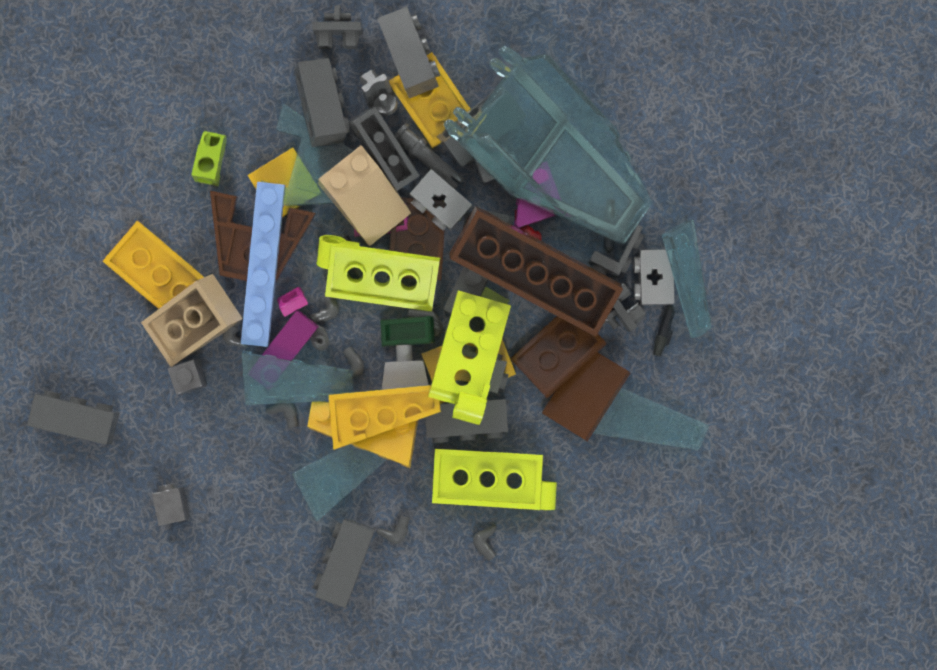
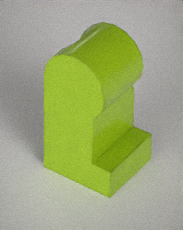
(209, 158)

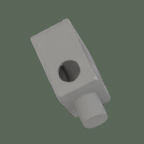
(405, 371)

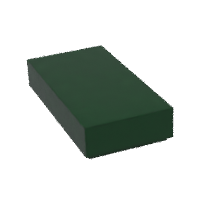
(407, 331)

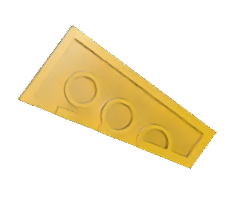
(373, 412)
(392, 445)

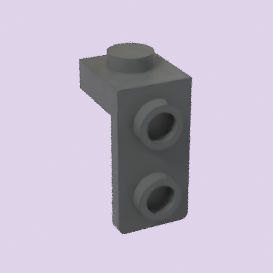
(604, 264)
(498, 377)

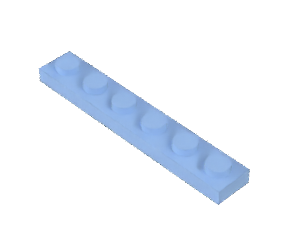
(263, 264)

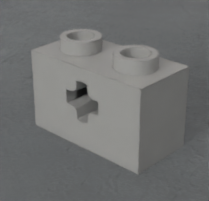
(434, 186)
(663, 291)

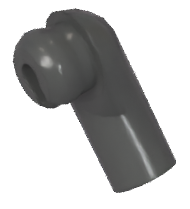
(437, 322)
(320, 339)

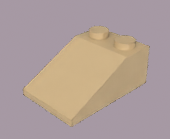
(364, 196)
(191, 319)

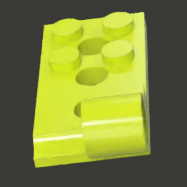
(341, 255)
(471, 398)
(531, 494)

